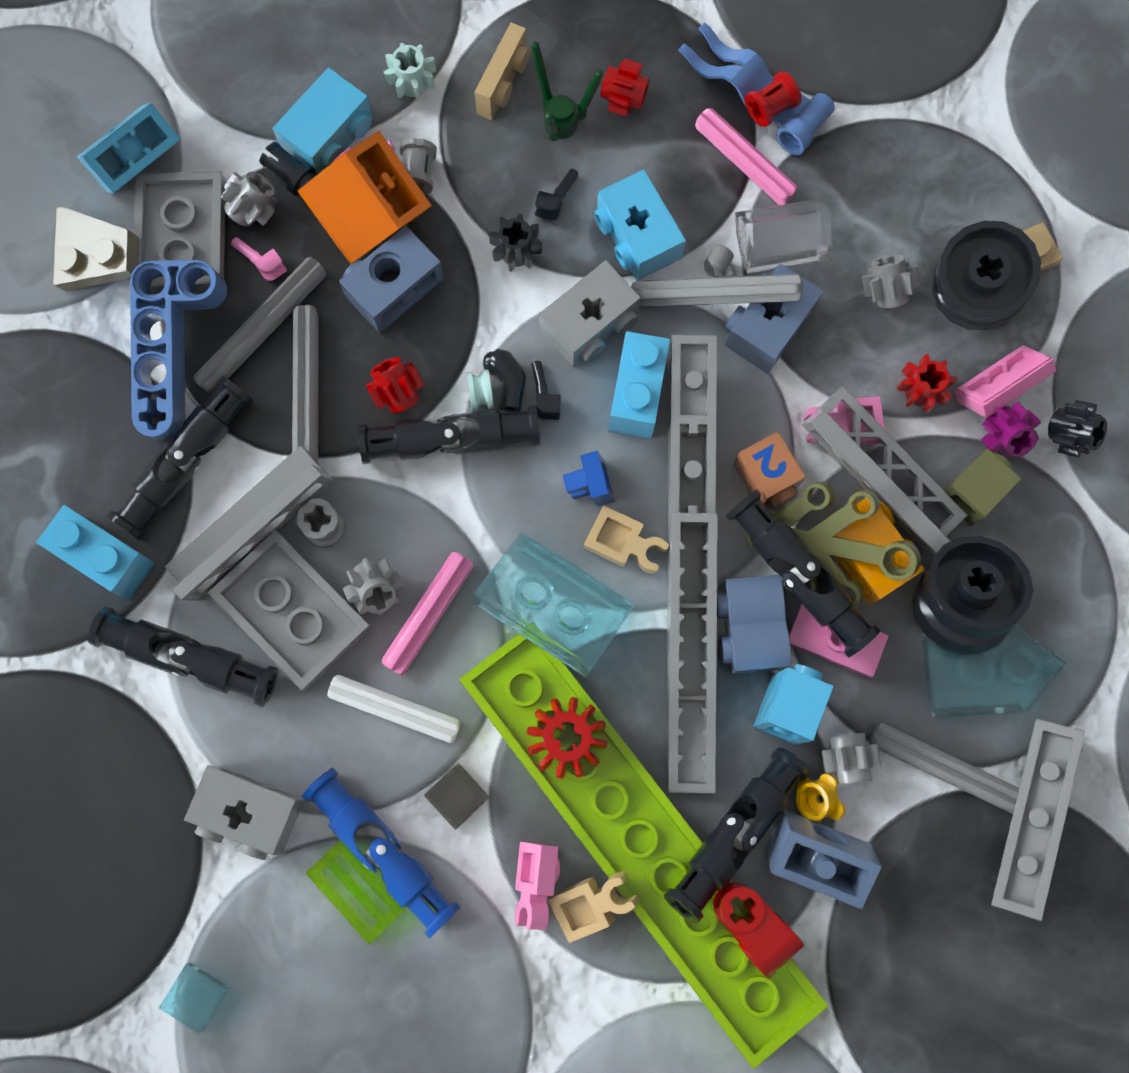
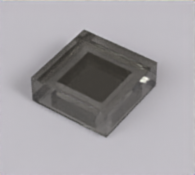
(457, 796)

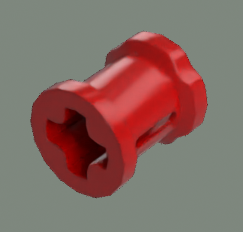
(773, 99)

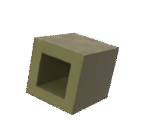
(982, 485)

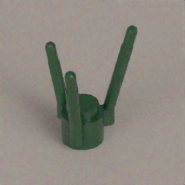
(561, 112)

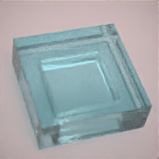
(194, 997)

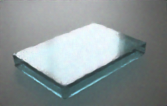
(553, 604)

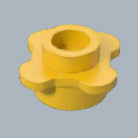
(808, 798)

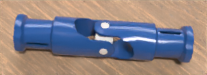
(403, 876)

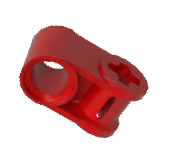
(760, 931)

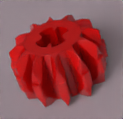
(580, 729)

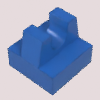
(590, 480)

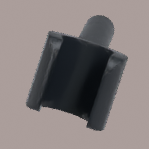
(550, 204)
(546, 404)

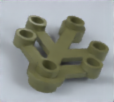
(824, 544)

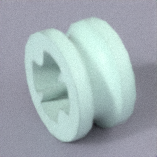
(480, 390)

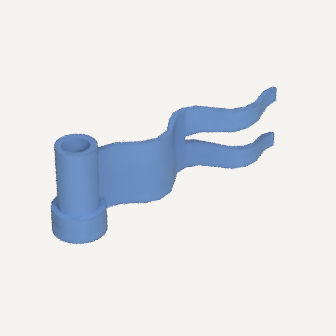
(795, 124)

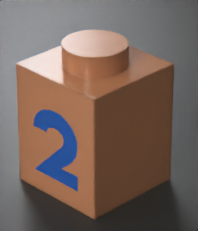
(771, 470)

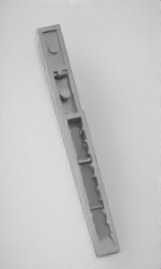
(692, 565)

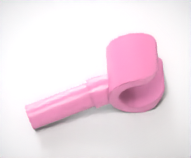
(268, 265)

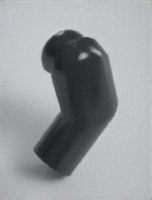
(510, 374)

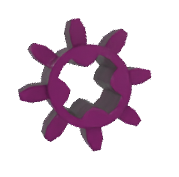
(1011, 431)

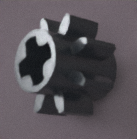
(514, 230)
(1077, 428)

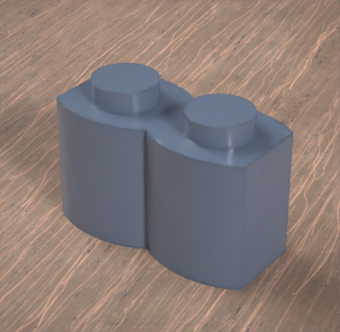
(754, 624)

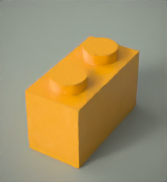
(880, 531)

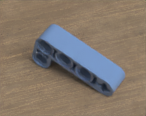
(168, 349)

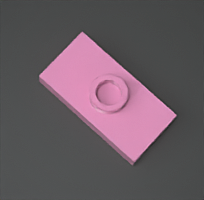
(1005, 381)
(821, 642)

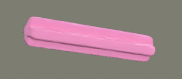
(746, 156)
(427, 613)

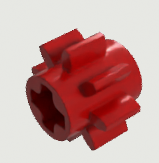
(624, 87)
(934, 375)
(395, 385)

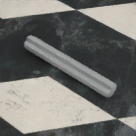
(720, 290)
(260, 324)
(305, 379)
(945, 767)

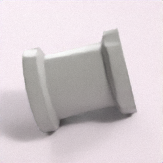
(417, 159)
(313, 512)

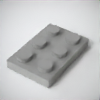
(180, 220)
(289, 611)

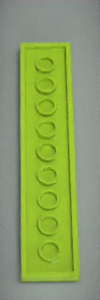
(639, 831)

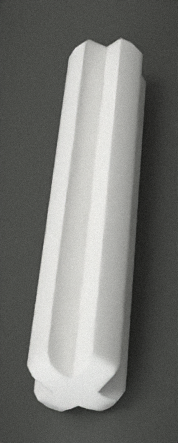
(394, 708)

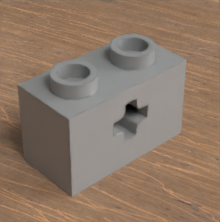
(597, 293)
(217, 801)

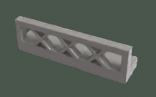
(873, 478)
(247, 524)
(1038, 819)

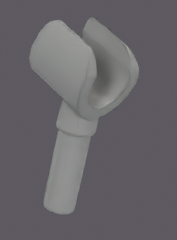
(718, 262)

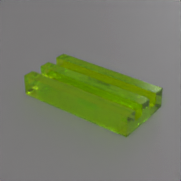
(383, 921)

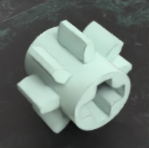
(410, 70)

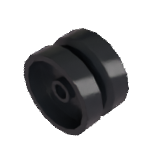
(992, 250)
(972, 595)

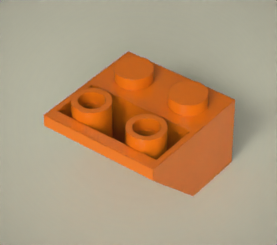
(364, 197)

